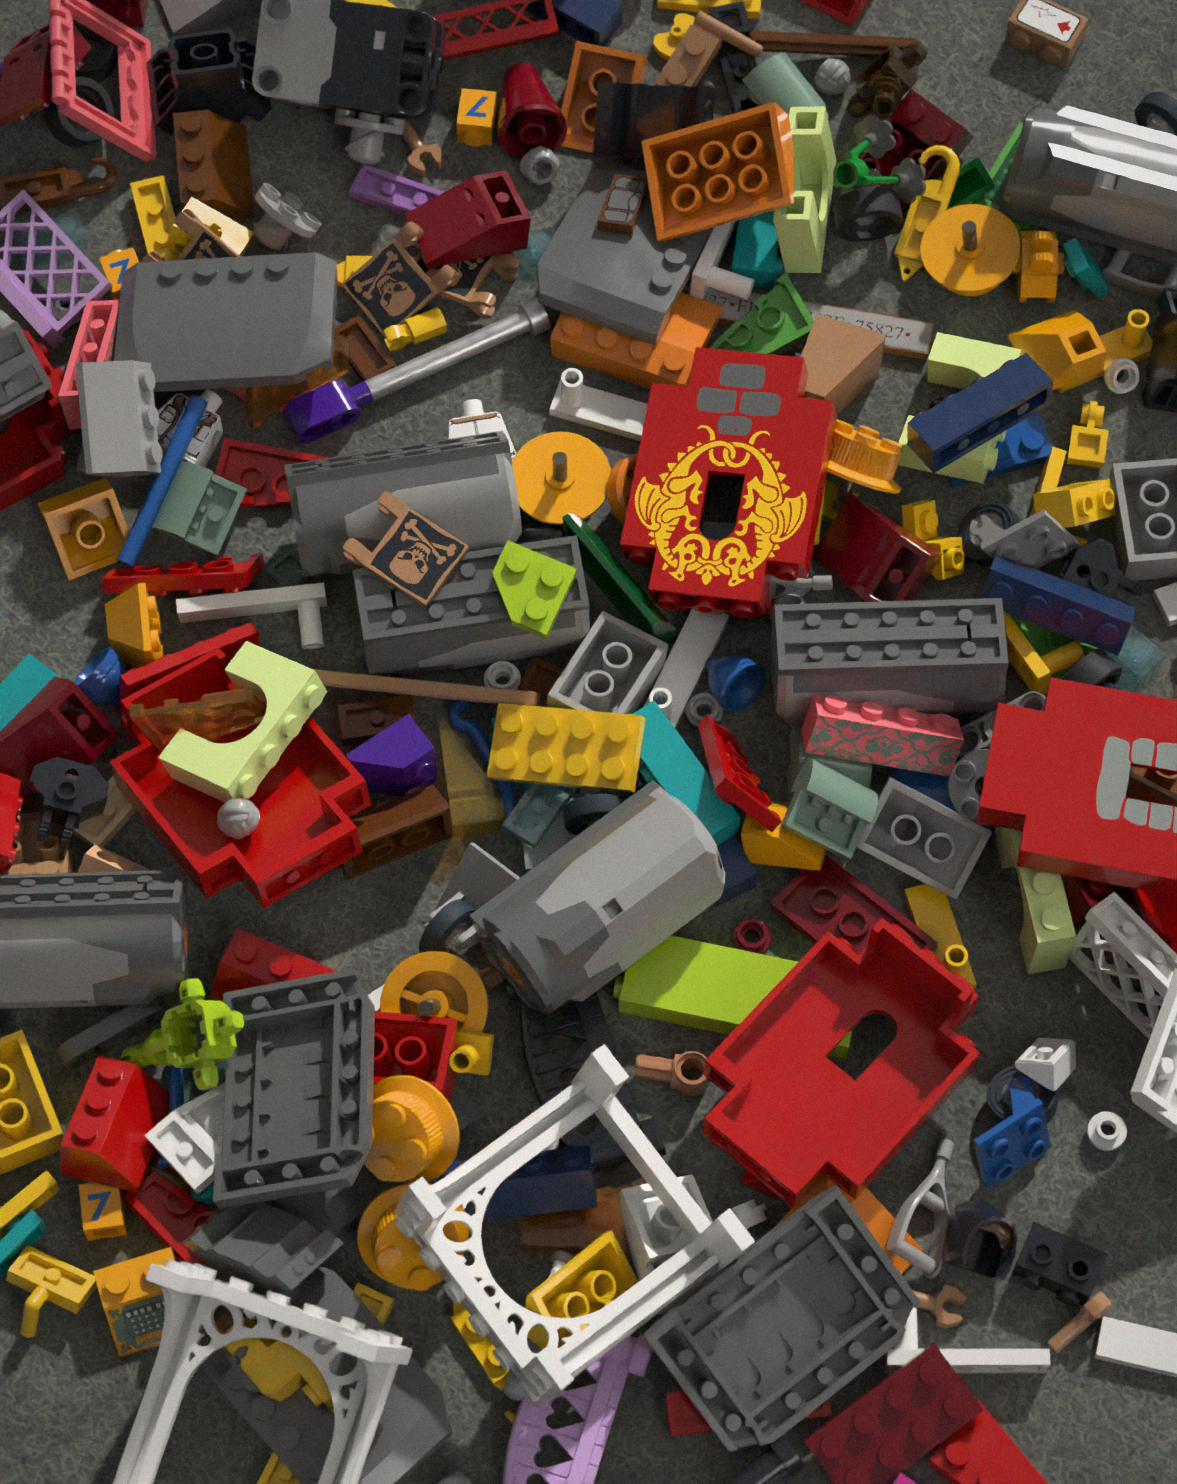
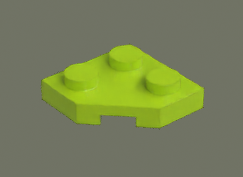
(532, 587)

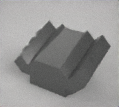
(262, 1247)

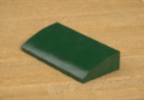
(617, 582)

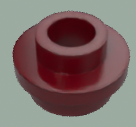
(752, 926)

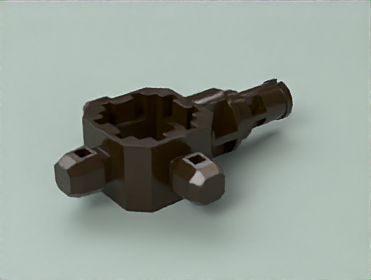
(887, 80)

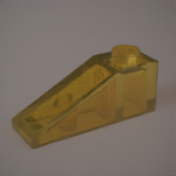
(469, 790)

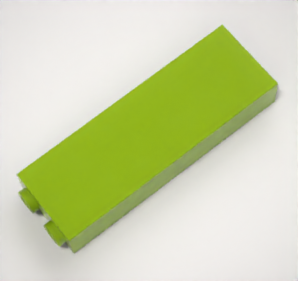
(702, 985)

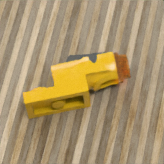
(273, 1366)

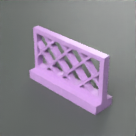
(20, 293)

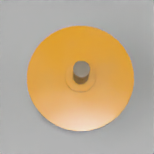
(970, 249)
(560, 476)

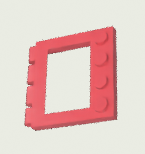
(137, 123)

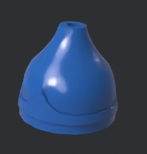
(102, 677)
(734, 681)

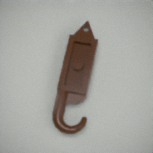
(55, 185)

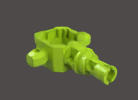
(176, 1044)

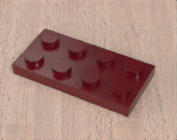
(839, 904)
(894, 1422)

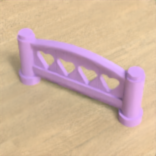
(583, 1440)

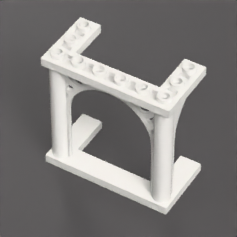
(428, 1208)
(190, 1303)

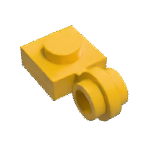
(1088, 443)

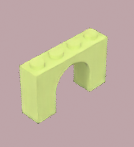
(803, 226)
(957, 364)
(240, 766)
(1047, 924)

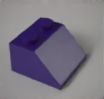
(396, 759)

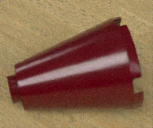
(528, 113)

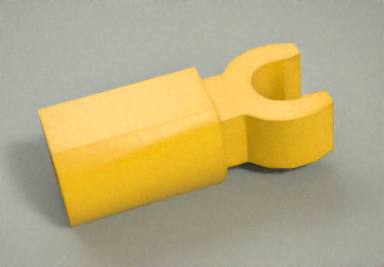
(415, 330)

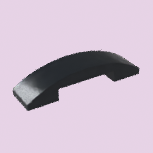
(733, 61)

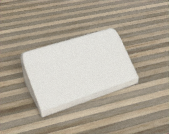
(1048, 1061)

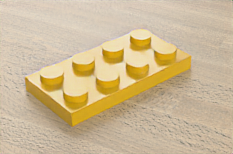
(566, 747)

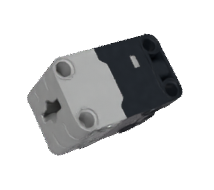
(350, 57)

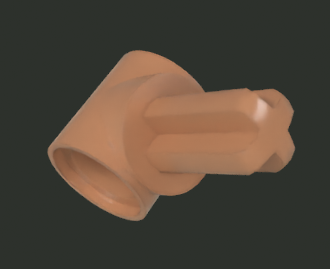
(671, 1071)

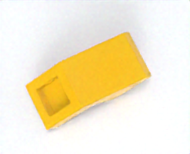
(922, 521)

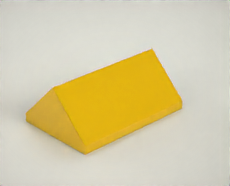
(581, 1286)

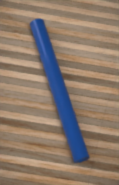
(162, 481)

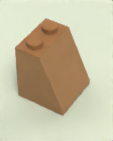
(841, 360)

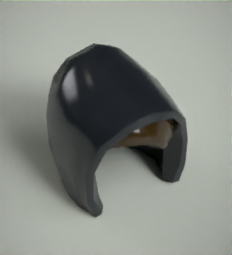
(980, 1240)

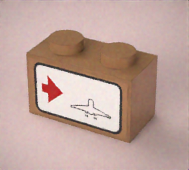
(1046, 30)

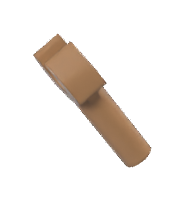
(420, 151)
(935, 1303)
(1089, 1314)

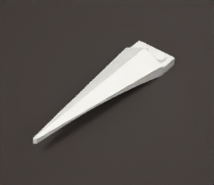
(194, 1133)

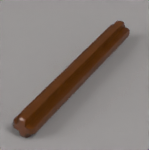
(827, 43)

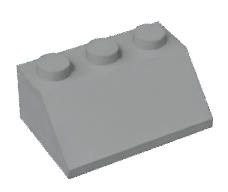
(118, 418)

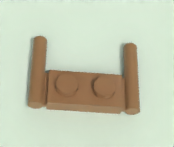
(699, 48)

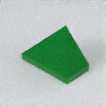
(971, 183)

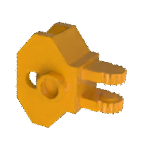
(1038, 265)

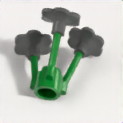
(876, 138)

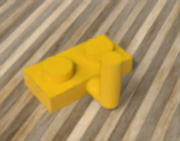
(48, 1280)

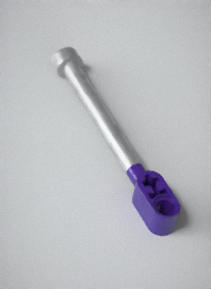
(336, 407)

